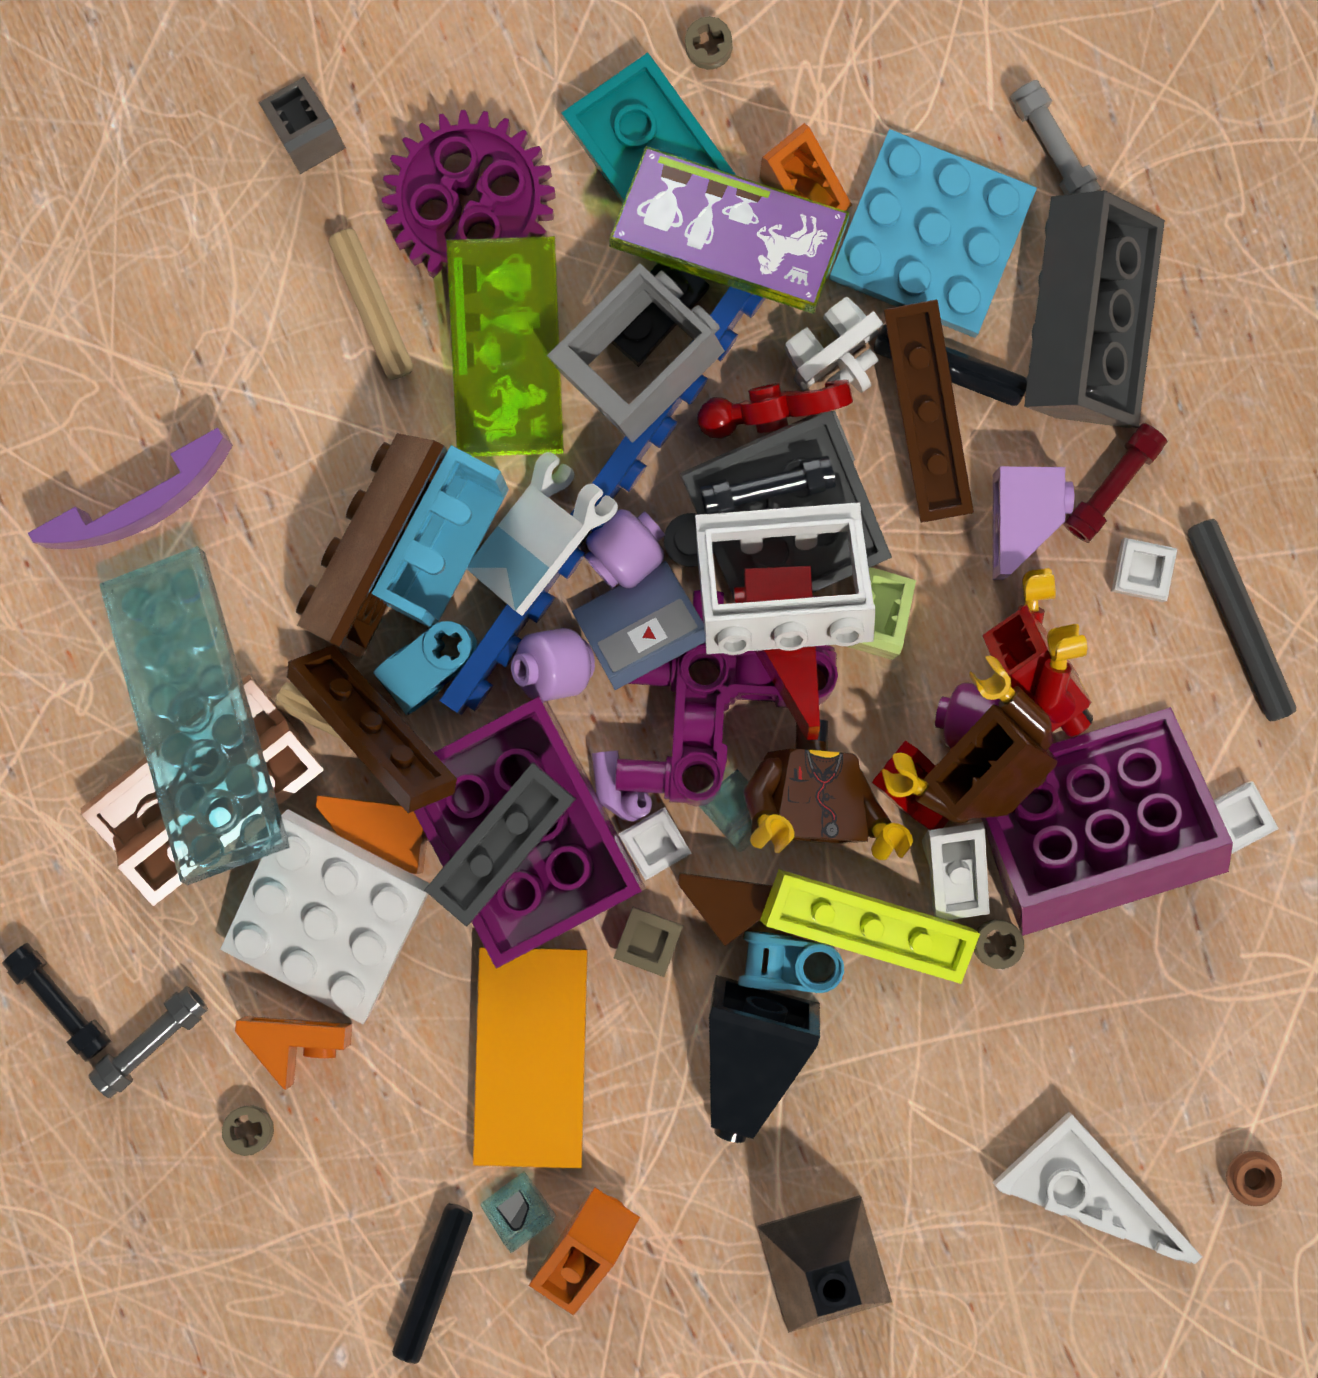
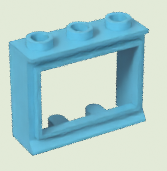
(442, 537)

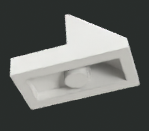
(958, 871)

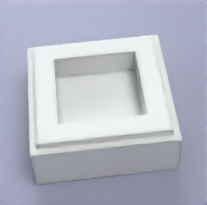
(1144, 570)
(1245, 815)
(655, 843)

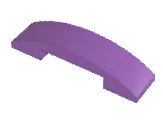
(197, 465)

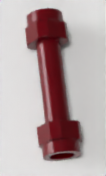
(1141, 448)

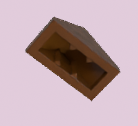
(725, 903)

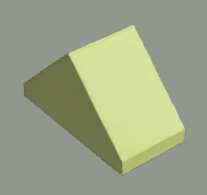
(892, 603)

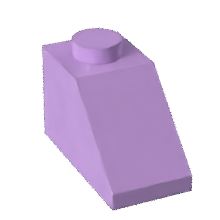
(1026, 512)

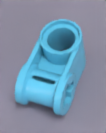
(419, 670)
(786, 963)

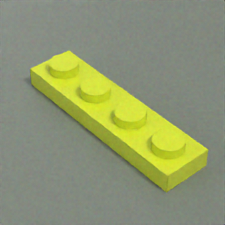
(869, 926)

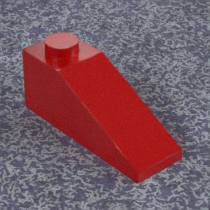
(790, 671)

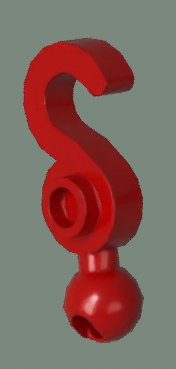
(770, 408)

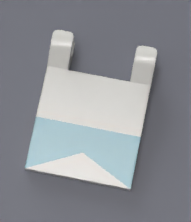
(538, 535)

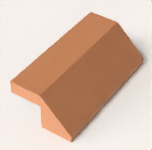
(130, 814)

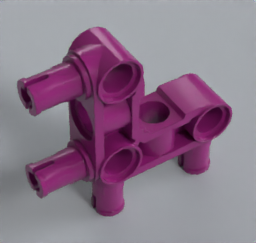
(701, 716)

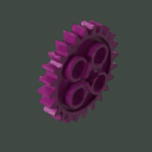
(425, 179)

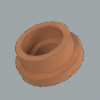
(1268, 1186)

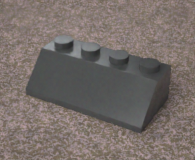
(1094, 310)

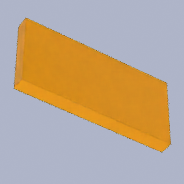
(531, 1059)

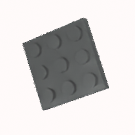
(780, 452)

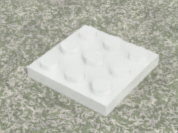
(326, 918)

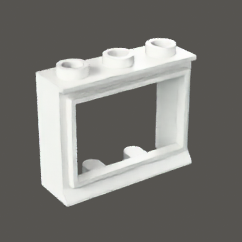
(787, 622)

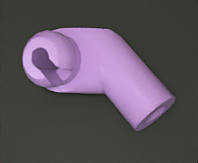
(624, 804)

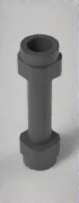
(113, 1073)

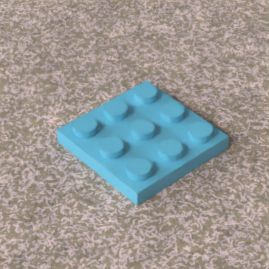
(932, 232)

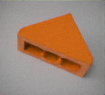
(803, 170)

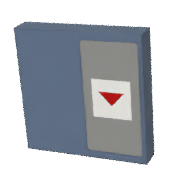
(640, 626)

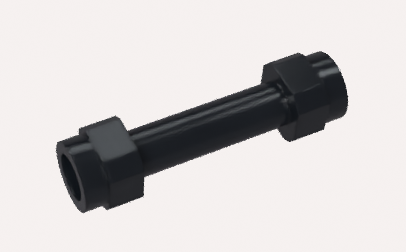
(813, 475)
(27, 966)

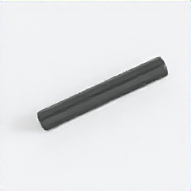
(1242, 620)

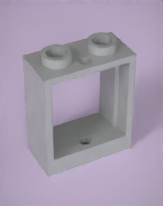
(608, 321)

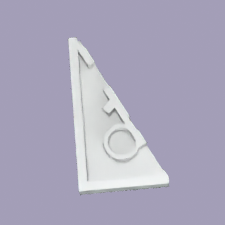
(1079, 1179)

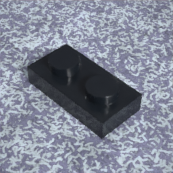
(652, 324)

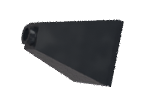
(755, 1053)
(824, 1263)

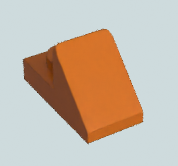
(277, 1039)

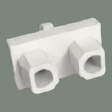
(853, 332)

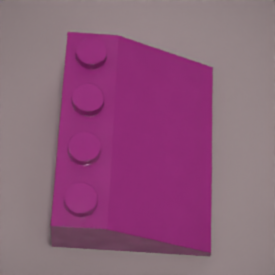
(1109, 825)
(571, 871)

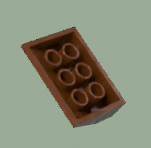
(343, 601)

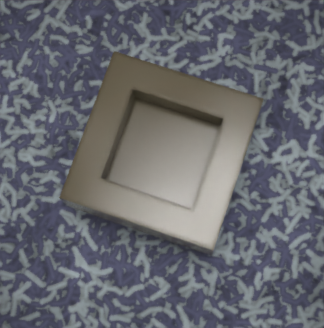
(648, 941)

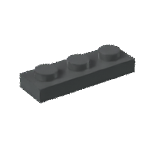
(500, 844)

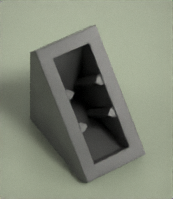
(302, 125)

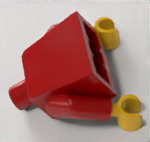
(1039, 658)

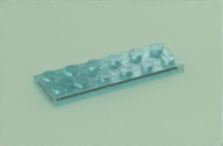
(193, 716)

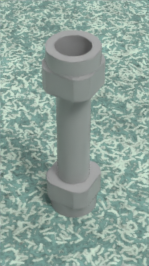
(1032, 104)

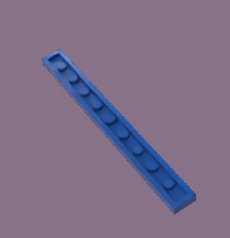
(619, 472)

